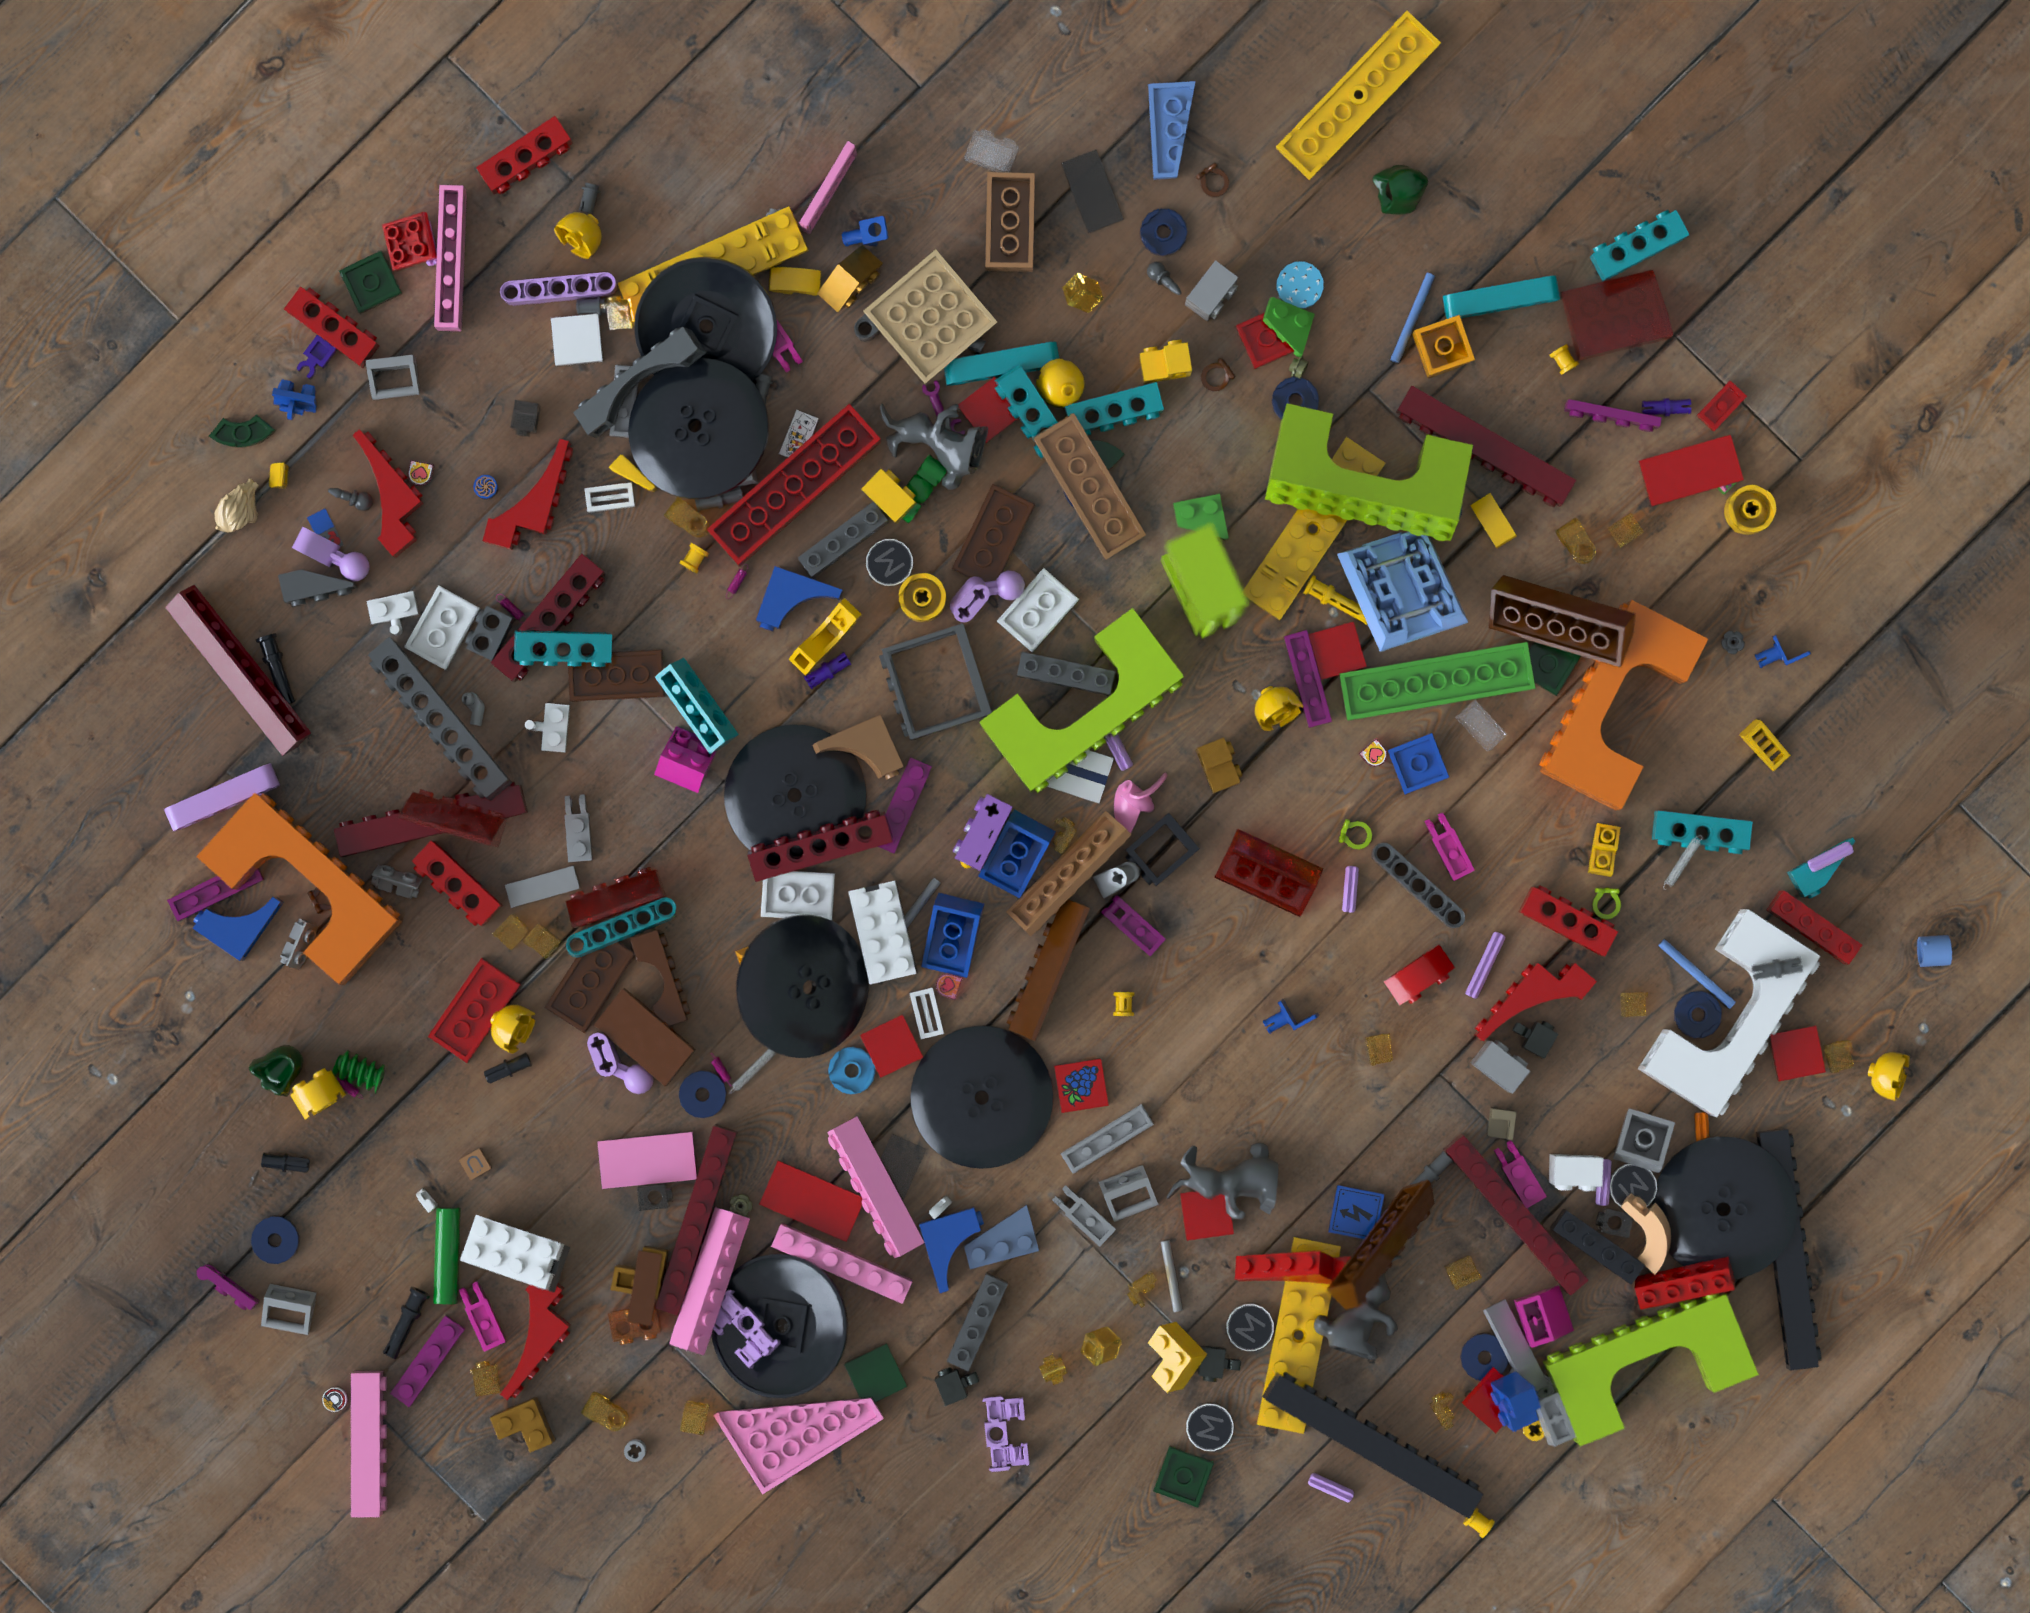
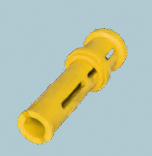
(1327, 594)

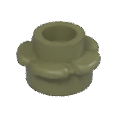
(1298, 367)
(741, 1199)

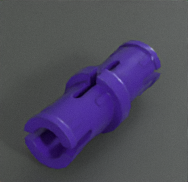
(1667, 407)
(827, 670)

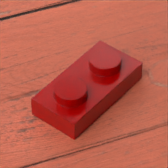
(1721, 405)

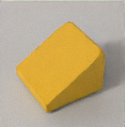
(278, 475)

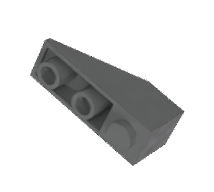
(306, 585)

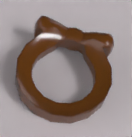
(1202, 176)
(1221, 364)
(318, 907)

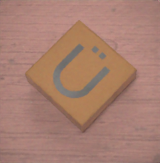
(475, 1164)

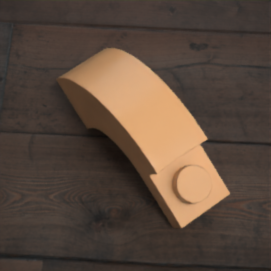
(1655, 1228)

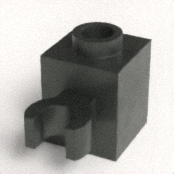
(1538, 1038)
(1215, 1363)
(953, 1386)

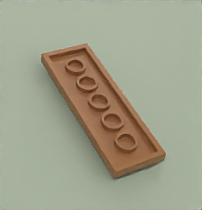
(1089, 486)
(1068, 873)

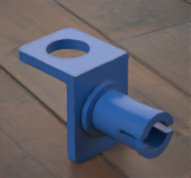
(866, 233)
(1776, 653)
(1285, 1017)

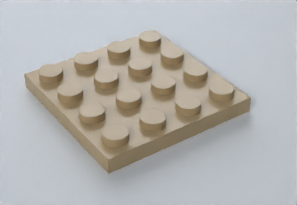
(930, 316)

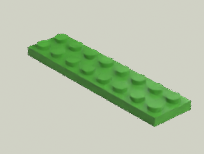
(1437, 681)

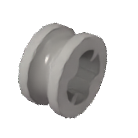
(628, 1447)

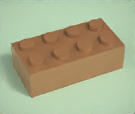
(1010, 221)

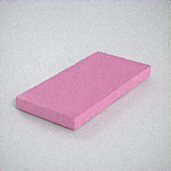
(828, 188)
(647, 1160)

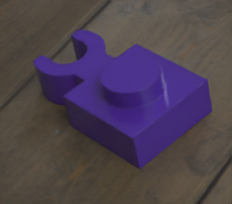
(318, 353)

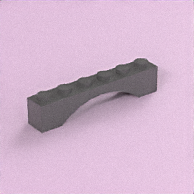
(602, 409)

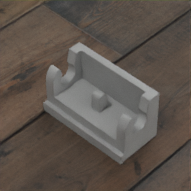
(1554, 1420)

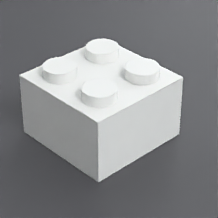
(1576, 1170)

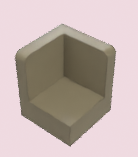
(1501, 1123)

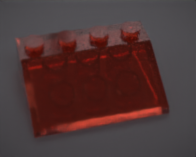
(1616, 315)
(454, 819)

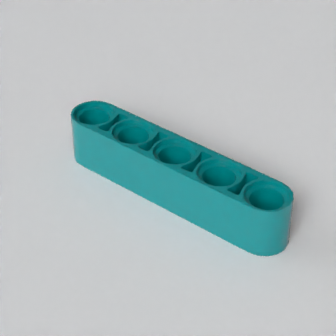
(1502, 297)
(996, 363)
(629, 918)

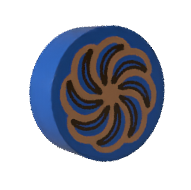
(485, 487)

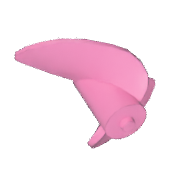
(1132, 800)

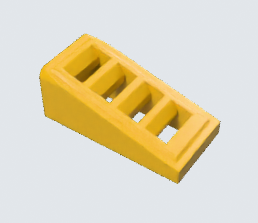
(626, 469)
(1751, 730)

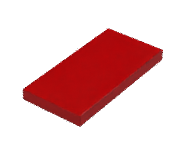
(1691, 470)
(471, 1010)
(812, 1201)

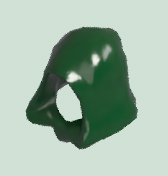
(1406, 187)
(280, 1067)

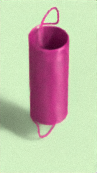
(735, 584)
(511, 608)
(721, 1070)
(349, 1088)

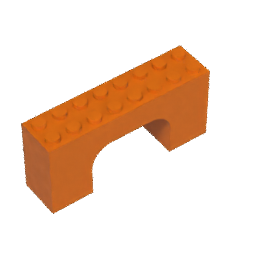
(1578, 751)
(358, 917)

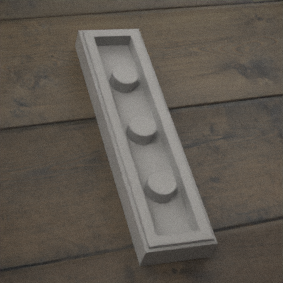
(1107, 1138)
(1514, 1344)

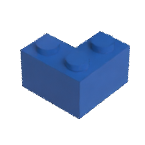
(1516, 1401)

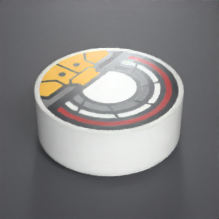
(334, 1399)

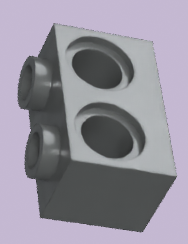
(495, 636)

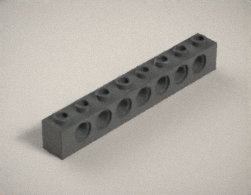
(390, 652)

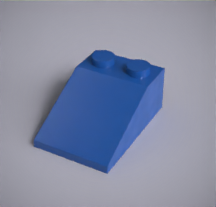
(1016, 853)
(952, 935)

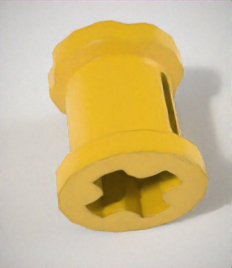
(1564, 359)
(694, 558)
(1123, 1003)
(1534, 1436)
(1479, 1523)

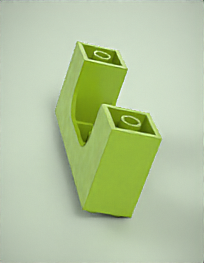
(1310, 480)
(1204, 581)
(1143, 677)
(1586, 1370)

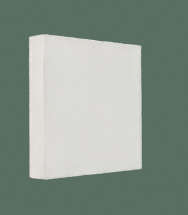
(576, 339)

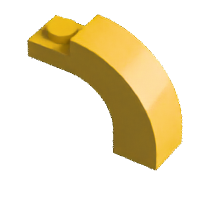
(825, 637)

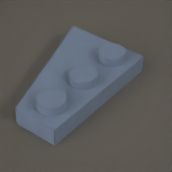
(1004, 1241)

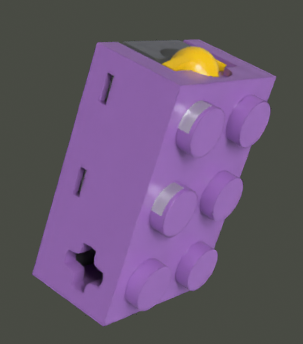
(981, 833)

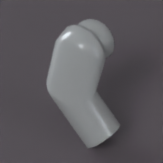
(476, 706)

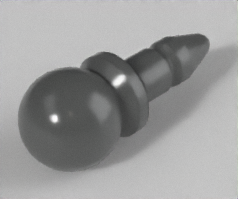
(1158, 273)
(361, 500)

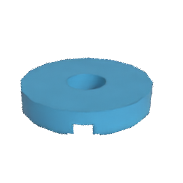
(848, 1084)

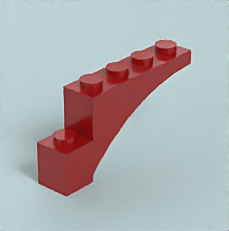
(396, 496)
(535, 508)
(1535, 988)
(1295, 1267)
(544, 1331)

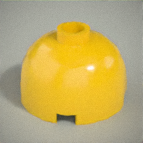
(580, 232)
(1060, 383)
(1276, 706)
(511, 1026)
(1889, 1074)

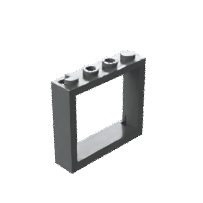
(894, 684)

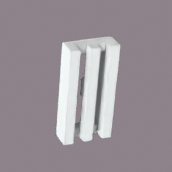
(589, 500)
(921, 993)

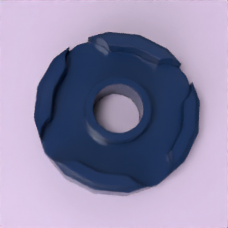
(1168, 245)
(1291, 386)
(1684, 1019)
(716, 1090)
(262, 1246)
(1470, 1354)

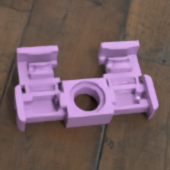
(760, 1339)
(1000, 1454)

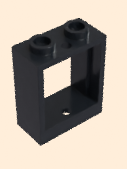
(1180, 834)

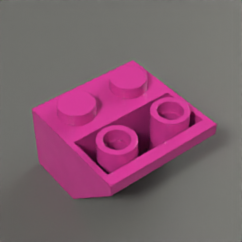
(684, 760)
(1544, 1316)

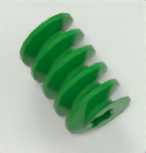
(359, 1070)

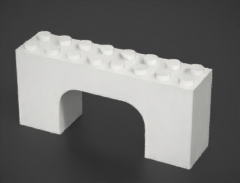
(1714, 1075)

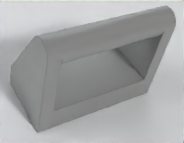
(393, 363)
(1126, 1183)
(288, 1299)

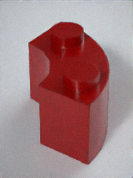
(1420, 974)

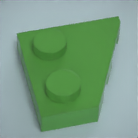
(1289, 323)
(1201, 512)

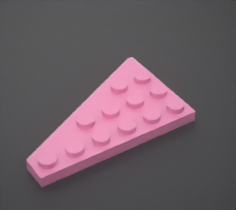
(788, 1438)

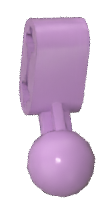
(352, 566)
(1008, 586)
(635, 1077)

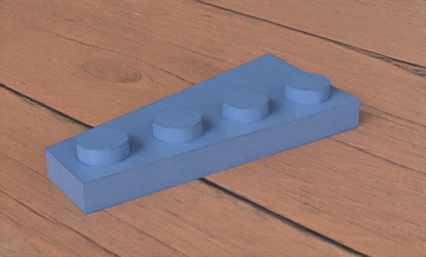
(1168, 124)

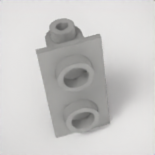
(407, 883)
(304, 934)

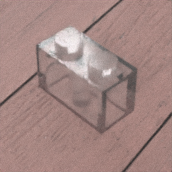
(991, 152)
(1481, 725)

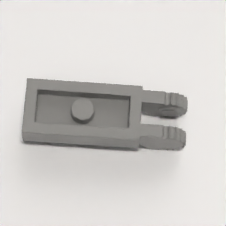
(578, 831)
(1086, 1217)

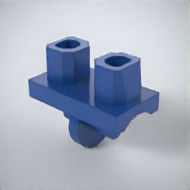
(294, 402)

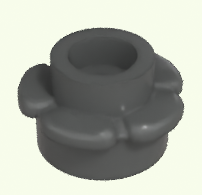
(1726, 642)

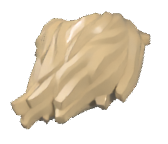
(237, 508)

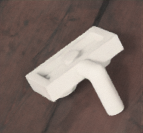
(393, 609)
(553, 728)

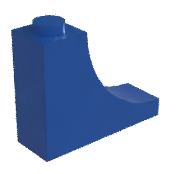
(786, 592)
(236, 934)
(944, 1236)

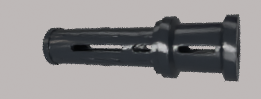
(272, 658)
(410, 1312)

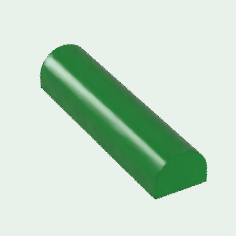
(446, 1255)

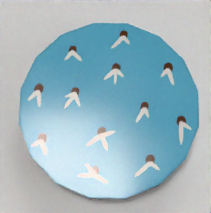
(1300, 284)

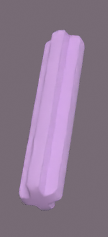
(1485, 965)

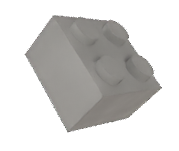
(1211, 291)
(1500, 1066)
(1644, 1140)

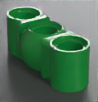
(923, 483)

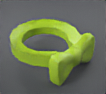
(1343, 838)
(1600, 891)

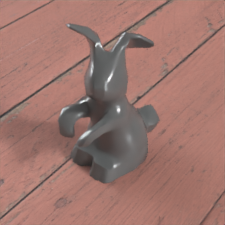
(954, 450)
(1251, 1178)
(1353, 1326)

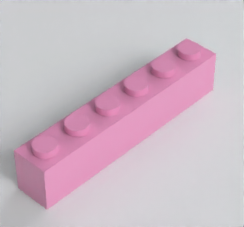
(450, 258)
(875, 1188)
(842, 1263)
(709, 1281)
(367, 1444)

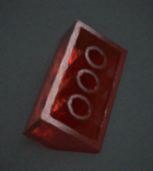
(1269, 873)
(616, 898)

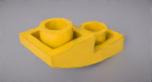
(791, 280)
(1493, 520)
(1604, 849)

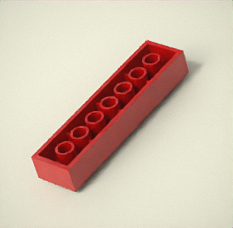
(794, 485)

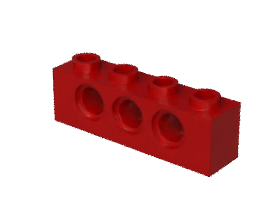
(528, 143)
(299, 309)
(487, 905)
(1814, 927)
(1599, 943)
(1684, 1283)

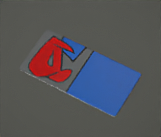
(324, 527)

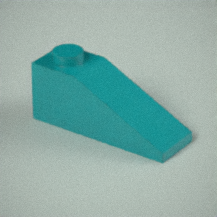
(1808, 882)

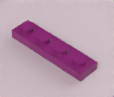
(1602, 414)
(1307, 679)
(905, 800)
(206, 895)
(427, 1361)

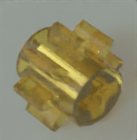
(1053, 1369)

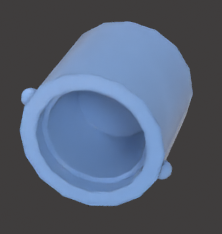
(1934, 951)

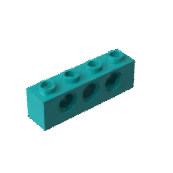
(1609, 267)
(1015, 379)
(1148, 394)
(599, 657)
(696, 705)
(1739, 830)

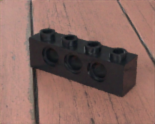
(1597, 1246)

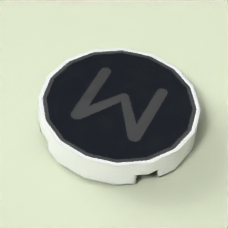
(889, 562)
(1632, 1180)
(1250, 1327)
(1209, 1427)

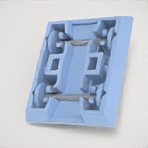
(1402, 591)

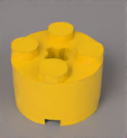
(1755, 497)
(927, 610)
(317, 1093)

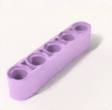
(547, 285)
(221, 797)

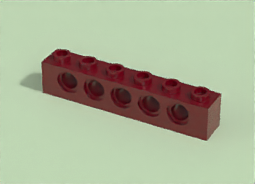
(581, 567)
(764, 869)

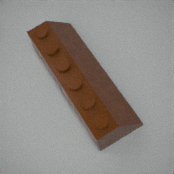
(1561, 620)
(1048, 969)
(1382, 1245)

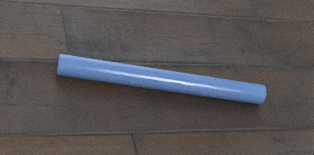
(1412, 318)
(1696, 973)

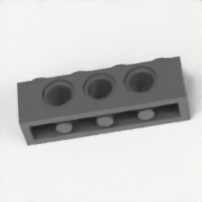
(843, 540)
(1065, 673)
(977, 1321)

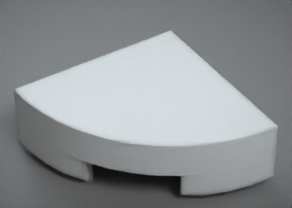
(426, 1200)
(937, 1209)

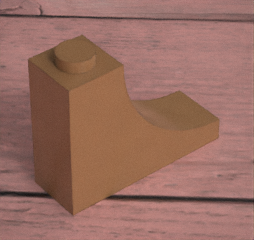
(869, 742)

